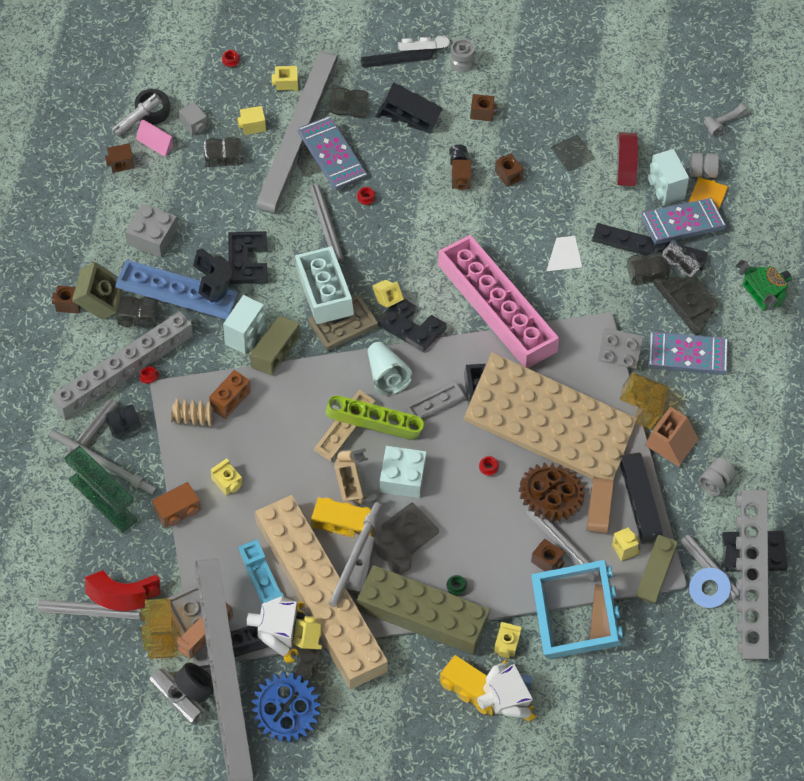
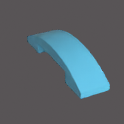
(259, 571)

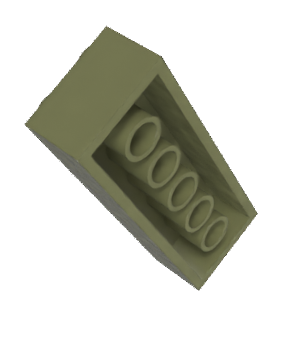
(423, 609)

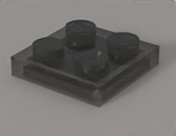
(411, 527)

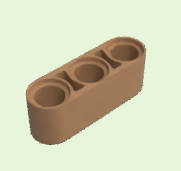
(600, 505)
(599, 620)

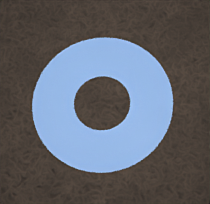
(709, 574)

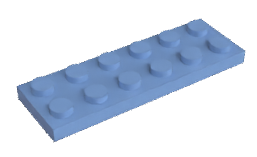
(172, 289)

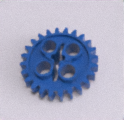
(272, 694)

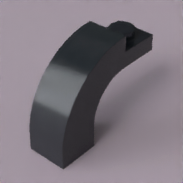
(218, 275)

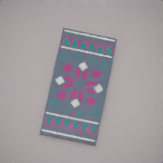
(332, 153)
(683, 221)
(688, 353)

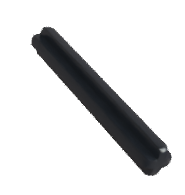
(398, 57)

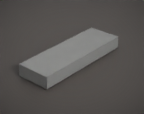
(436, 401)

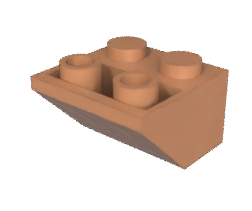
(673, 437)

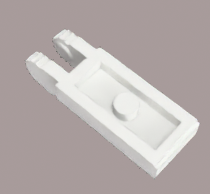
(424, 43)

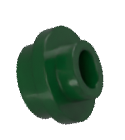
(456, 579)

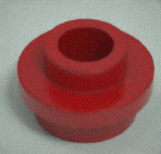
(230, 54)
(366, 191)
(148, 375)
(491, 461)

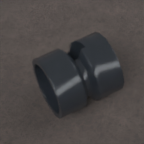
(129, 417)

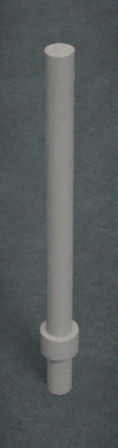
(136, 480)
(369, 523)

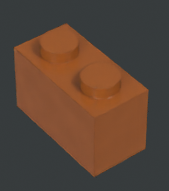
(176, 505)

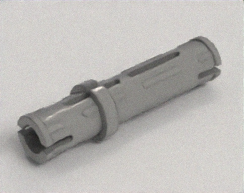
(141, 111)

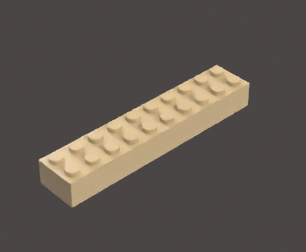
(314, 582)

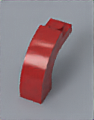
(118, 595)

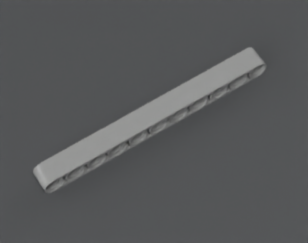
(304, 113)
(223, 670)

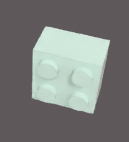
(668, 177)
(244, 324)
(402, 471)

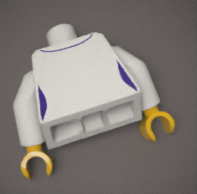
(277, 625)
(507, 692)

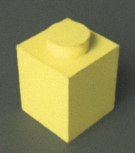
(252, 120)

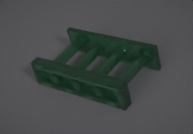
(100, 489)

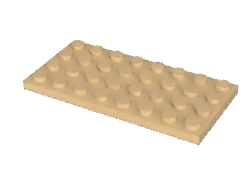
(549, 418)

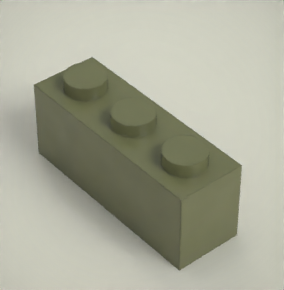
(274, 345)

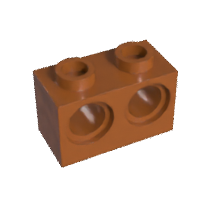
(230, 394)

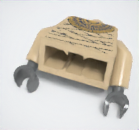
(350, 477)

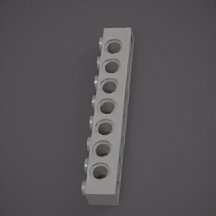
(122, 365)
(758, 500)

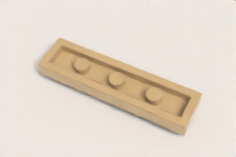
(339, 432)

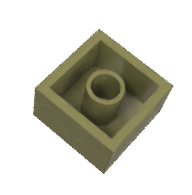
(97, 291)

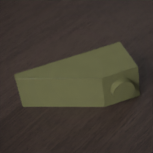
(656, 569)

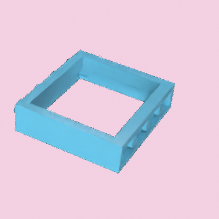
(543, 613)

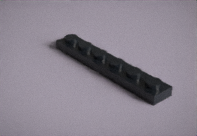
(635, 242)

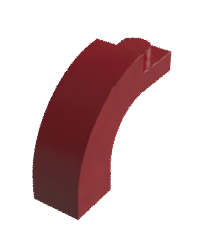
(627, 158)

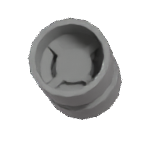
(462, 55)
(704, 165)
(717, 476)

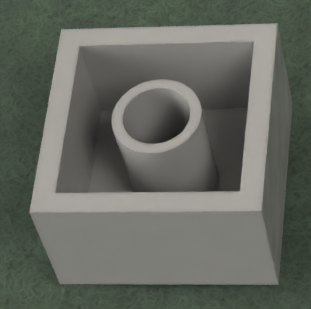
(151, 230)

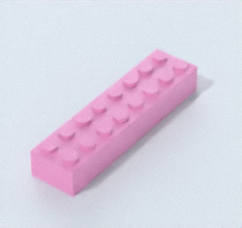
(498, 301)

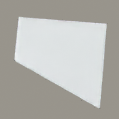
(564, 254)

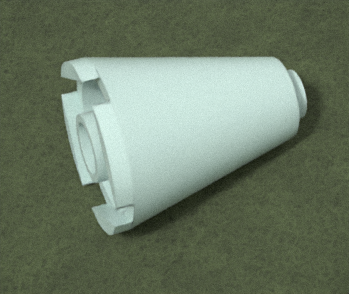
(387, 369)

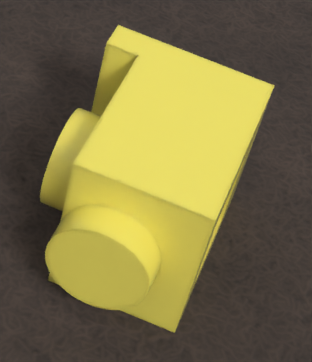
(285, 78)
(387, 293)
(220, 475)
(625, 544)
(307, 633)
(512, 634)

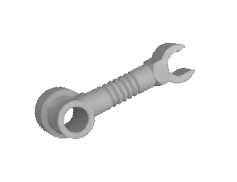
(715, 126)

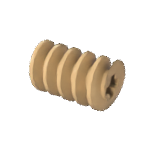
(192, 412)

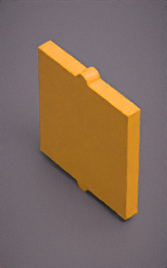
(708, 189)

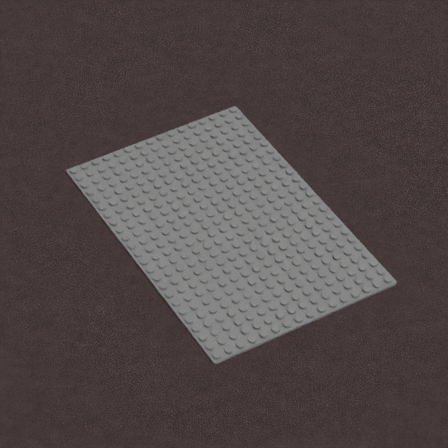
(477, 515)

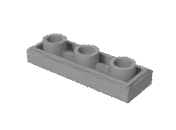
(360, 573)

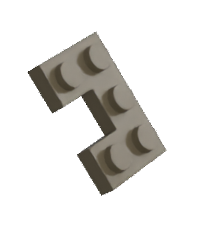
(346, 330)

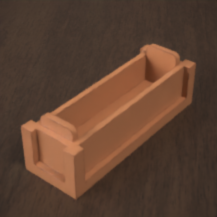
(194, 638)

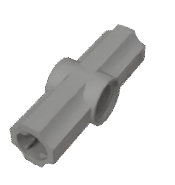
(167, 687)

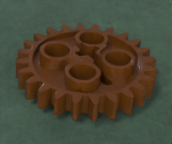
(556, 498)

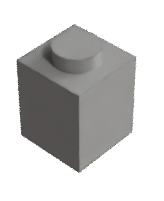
(193, 119)

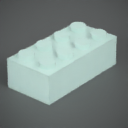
(324, 285)

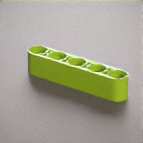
(383, 414)

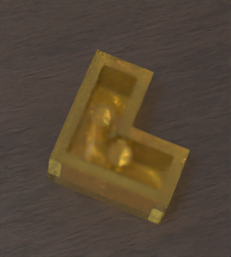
(647, 396)
(157, 632)

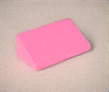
(154, 138)

